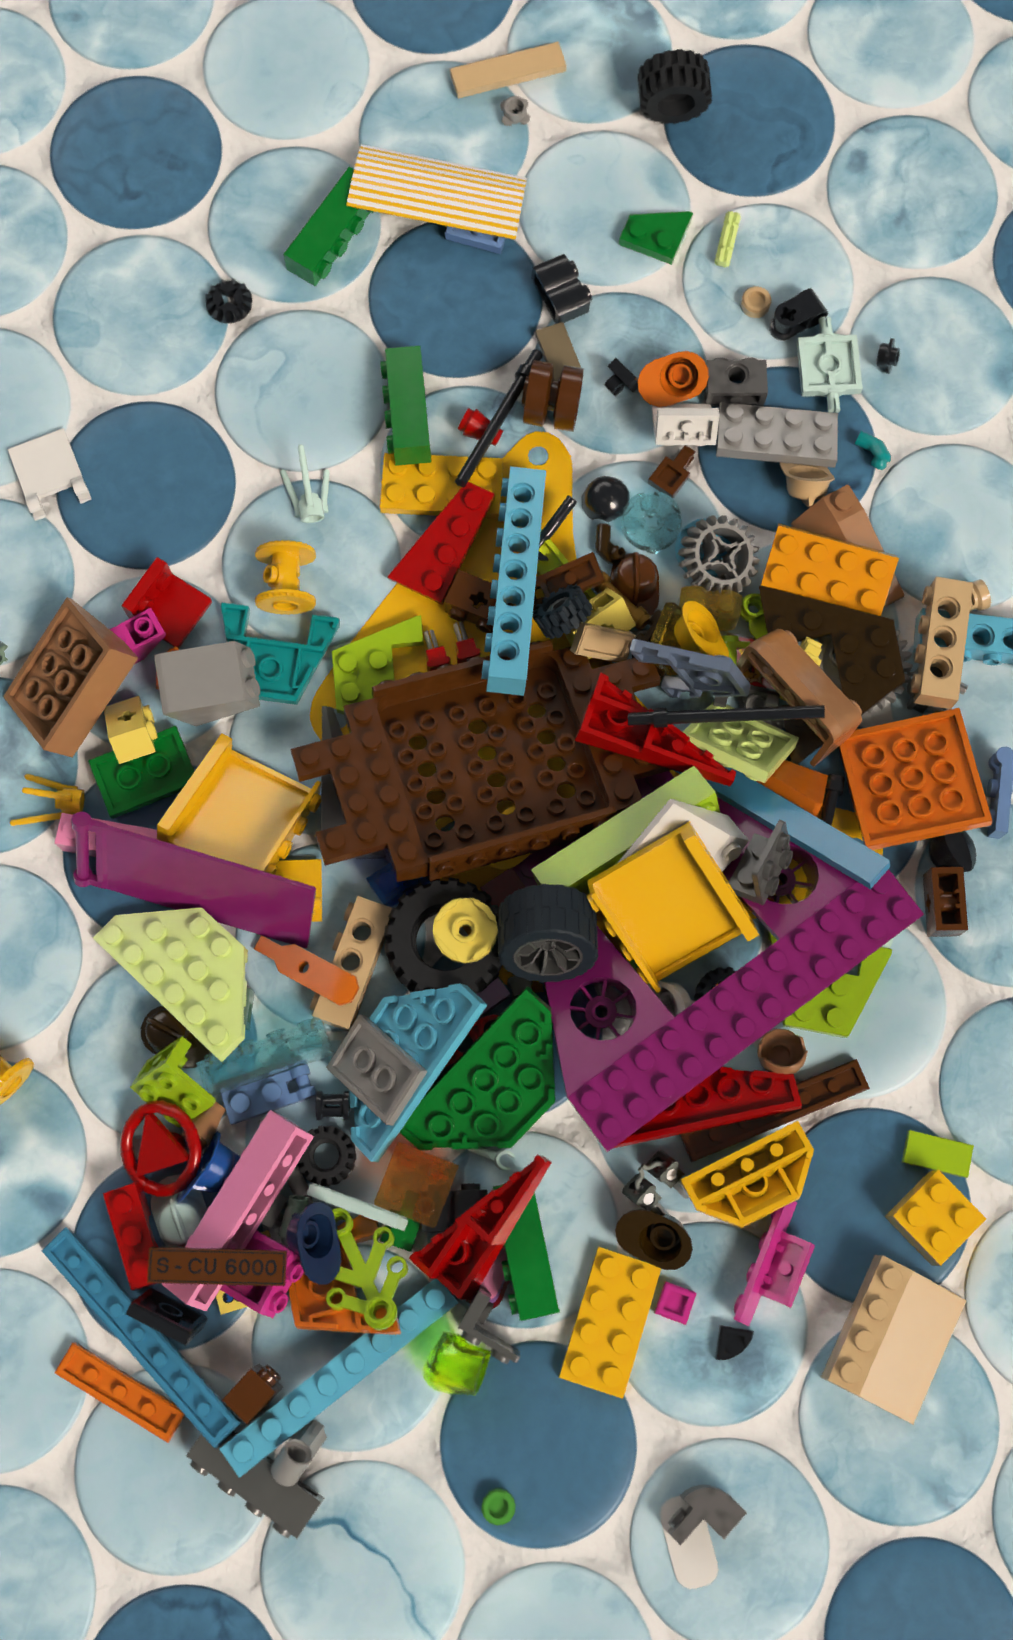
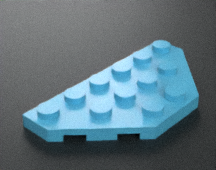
(429, 1029)

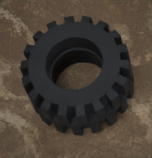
(674, 86)

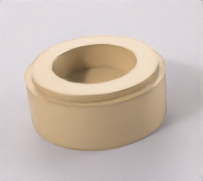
(756, 302)

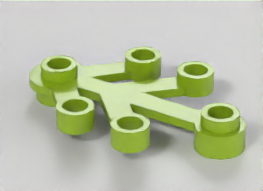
(365, 1275)

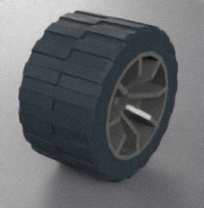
(547, 933)

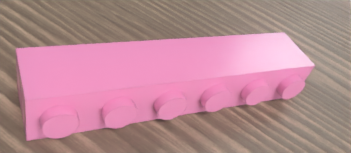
(245, 1197)

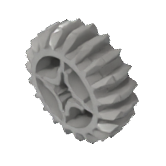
(725, 567)

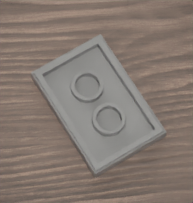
(376, 1070)

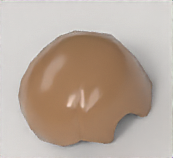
(782, 1052)

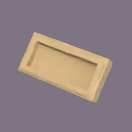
(602, 642)

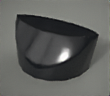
(953, 851)

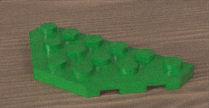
(494, 1087)

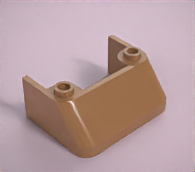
(803, 684)

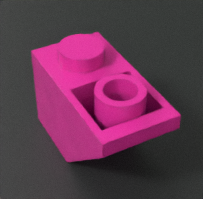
(141, 633)

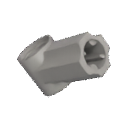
(298, 1453)

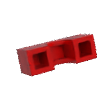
(131, 1226)

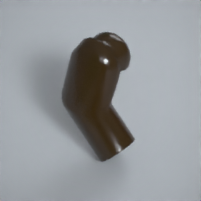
(604, 548)

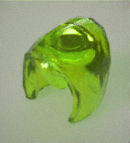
(455, 1366)

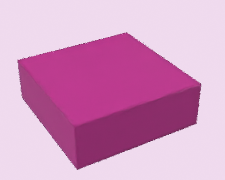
(675, 1303)

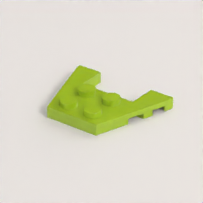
(370, 661)
(841, 1003)

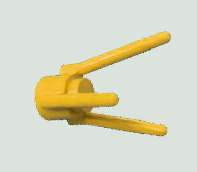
(67, 798)

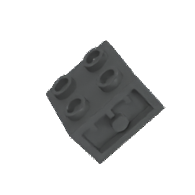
(761, 864)
(473, 1333)

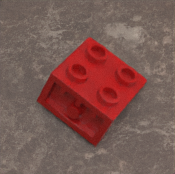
(171, 599)

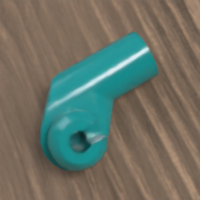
(877, 447)

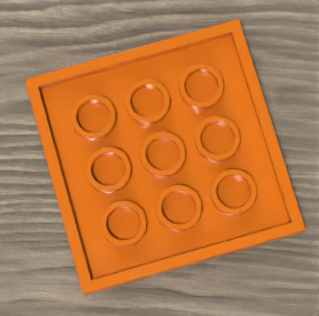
(914, 780)

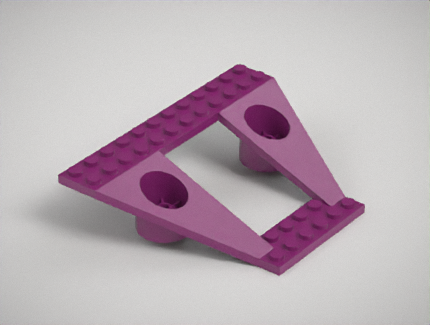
(661, 1056)

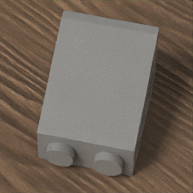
(207, 682)

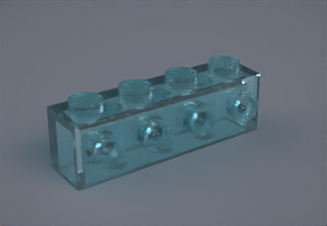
(267, 1057)

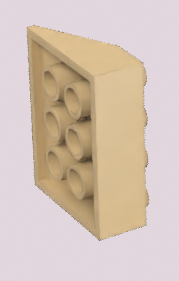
(893, 1338)

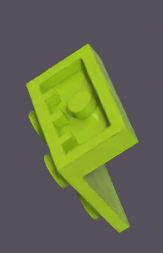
(164, 1080)

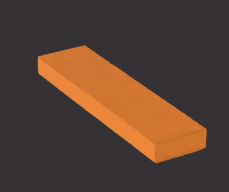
(120, 1392)

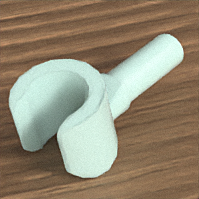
(493, 1156)

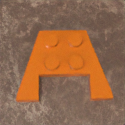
(309, 1299)

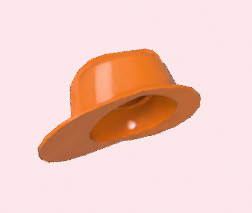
(673, 378)

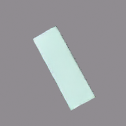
(357, 1206)

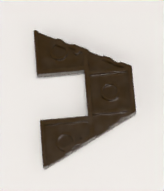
(863, 648)

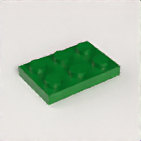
(143, 779)

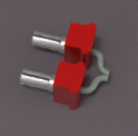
(437, 656)

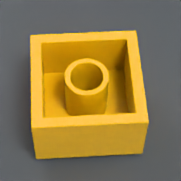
(935, 1217)

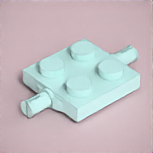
(829, 365)

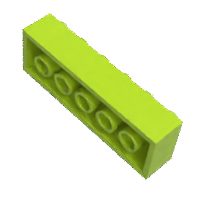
(612, 839)

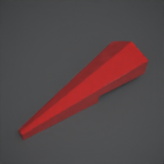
(607, 728)
(471, 1245)

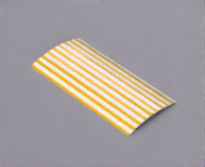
(437, 191)

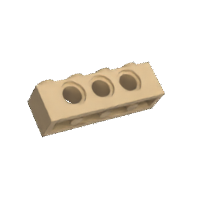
(956, 599)
(361, 913)

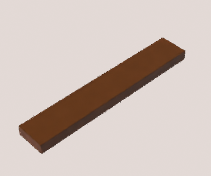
(814, 1095)

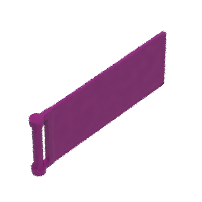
(193, 879)

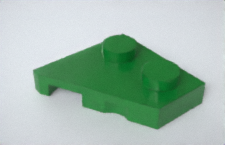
(656, 234)

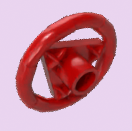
(160, 1148)

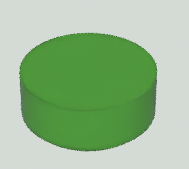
(498, 1506)

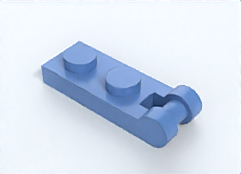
(1000, 791)
(267, 1094)

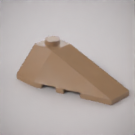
(844, 518)

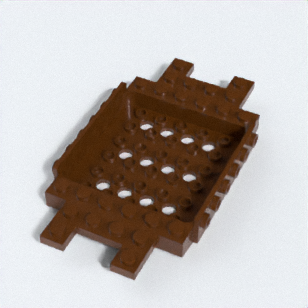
(387, 796)

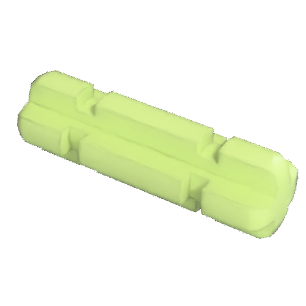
(727, 239)

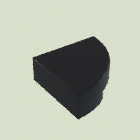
(732, 1342)

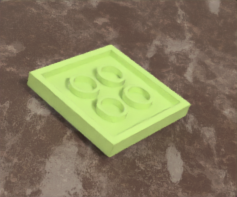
(744, 745)

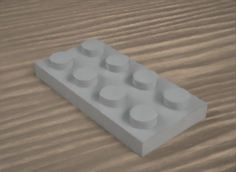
(777, 434)

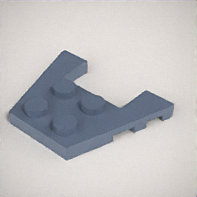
(695, 670)

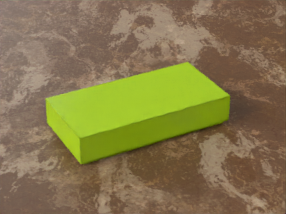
(937, 1154)

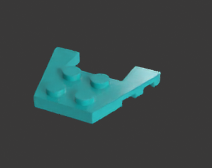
(281, 666)

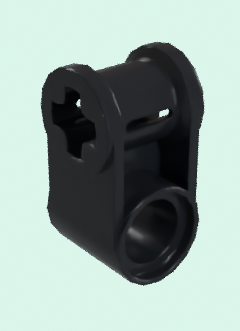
(797, 315)

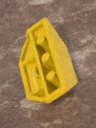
(753, 1178)

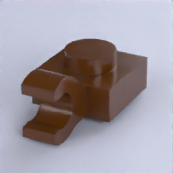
(671, 474)

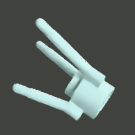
(310, 507)

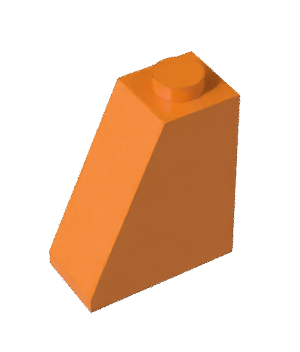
(799, 786)

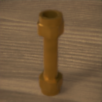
(638, 614)

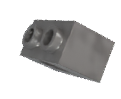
(751, 390)

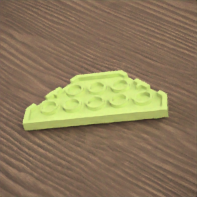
(187, 968)

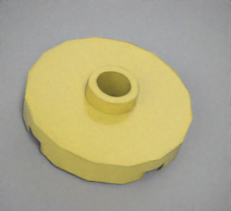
(465, 913)

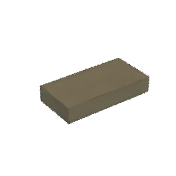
(557, 347)

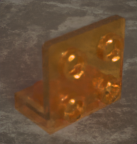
(416, 1185)

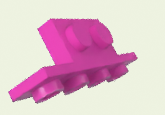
(777, 1268)

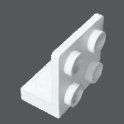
(685, 424)

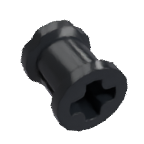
(333, 1099)

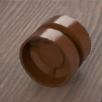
(545, 395)

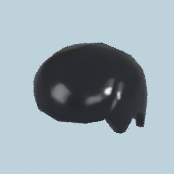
(605, 498)

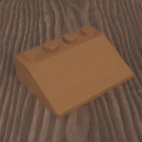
(69, 679)

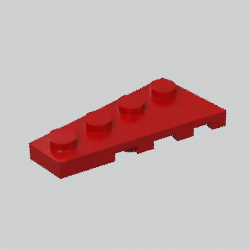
(442, 548)

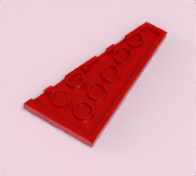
(722, 1100)

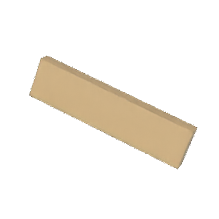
(508, 69)

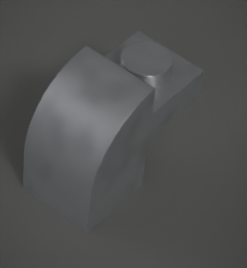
(708, 1504)

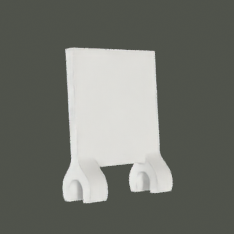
(45, 468)

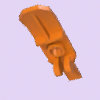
(321, 975)

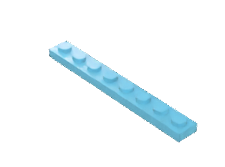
(335, 1380)

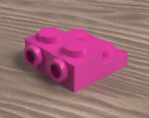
(267, 1299)

